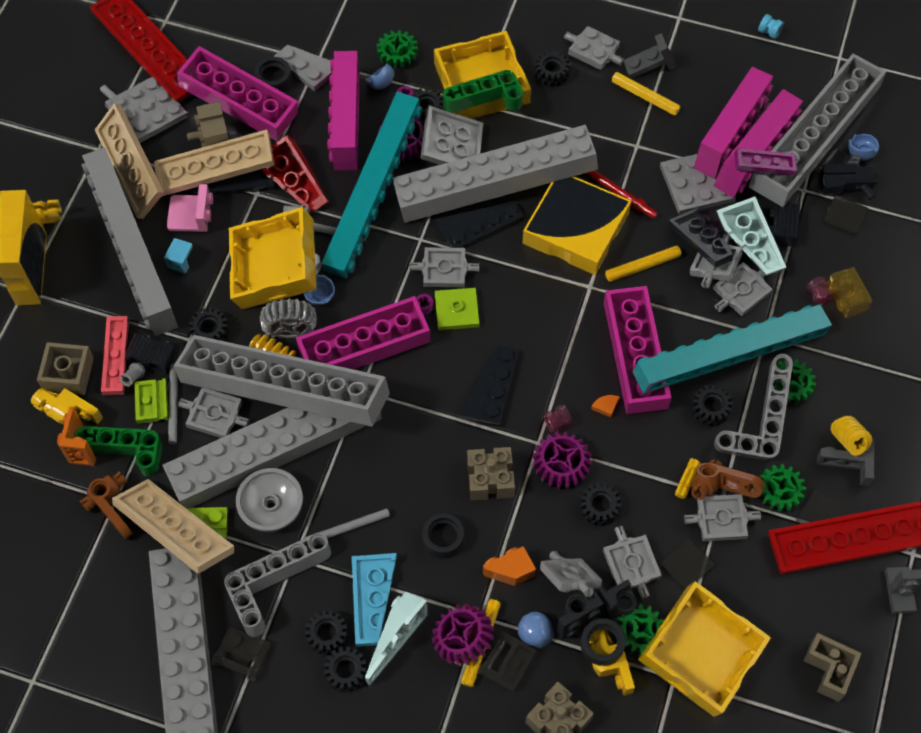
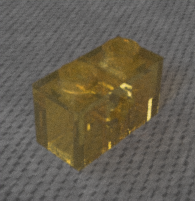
(849, 292)

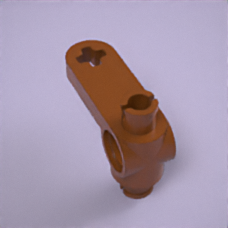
(715, 476)
(103, 502)

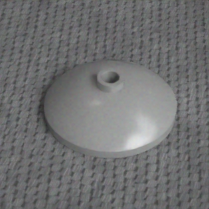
(268, 487)

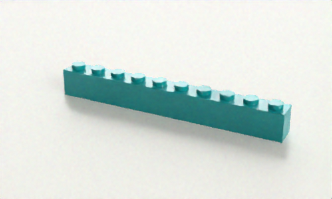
(371, 185)
(731, 348)

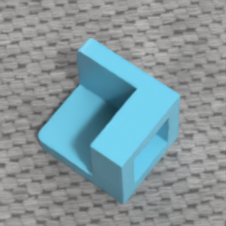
(177, 255)

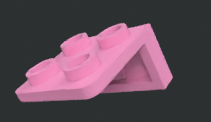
(190, 211)

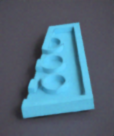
(371, 592)

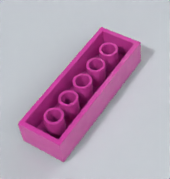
(237, 92)
(344, 110)
(734, 122)
(762, 136)
(367, 336)
(633, 338)

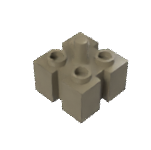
(210, 125)
(490, 473)
(559, 713)

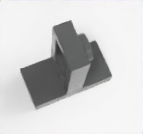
(650, 59)
(838, 458)
(901, 588)

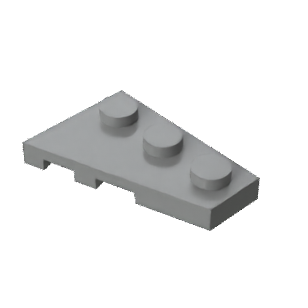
(306, 66)

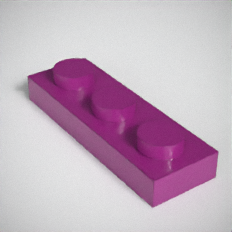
(765, 161)

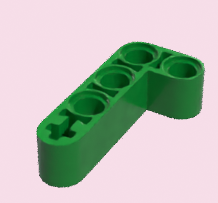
(484, 90)
(97, 435)

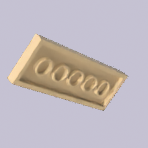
(129, 161)
(214, 162)
(173, 526)

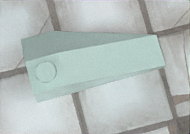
(751, 232)
(402, 621)

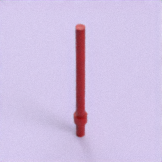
(638, 204)

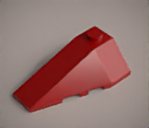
(295, 174)

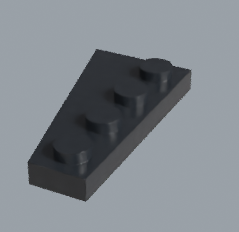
(700, 234)

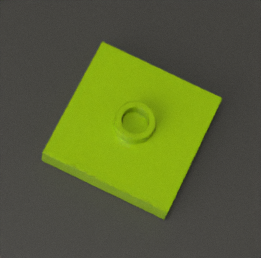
(456, 309)

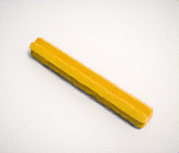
(646, 93)
(643, 263)
(471, 671)

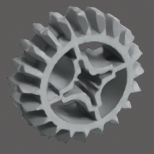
(288, 318)

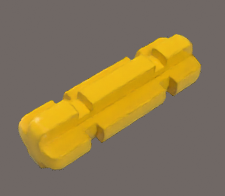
(687, 478)

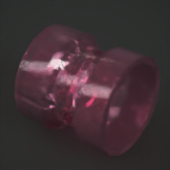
(819, 290)
(557, 418)

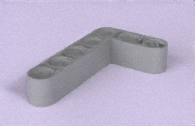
(768, 416)
(271, 576)

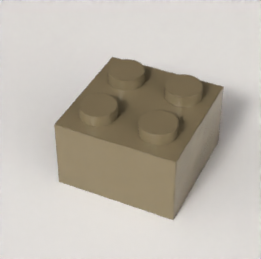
(65, 367)

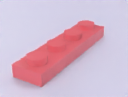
(114, 355)

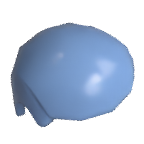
(381, 78)
(864, 146)
(324, 292)
(536, 629)

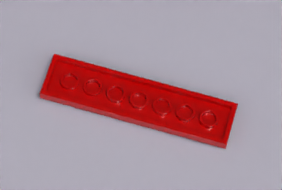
(143, 42)
(847, 538)

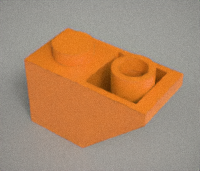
(511, 568)

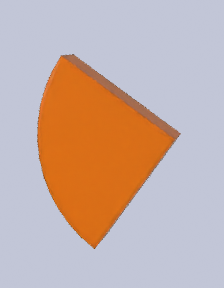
(605, 405)

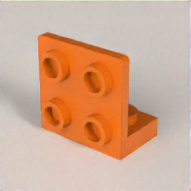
(74, 448)

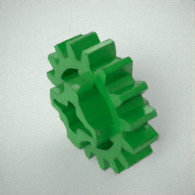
(397, 49)
(796, 387)
(785, 478)
(634, 622)

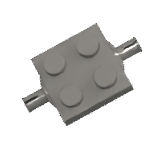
(594, 48)
(444, 267)
(704, 269)
(743, 291)
(213, 413)
(722, 518)
(632, 561)
(570, 574)

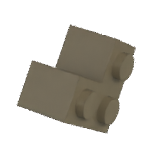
(837, 662)

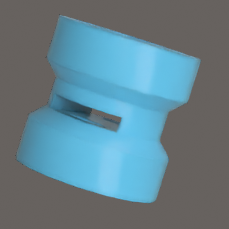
(770, 26)

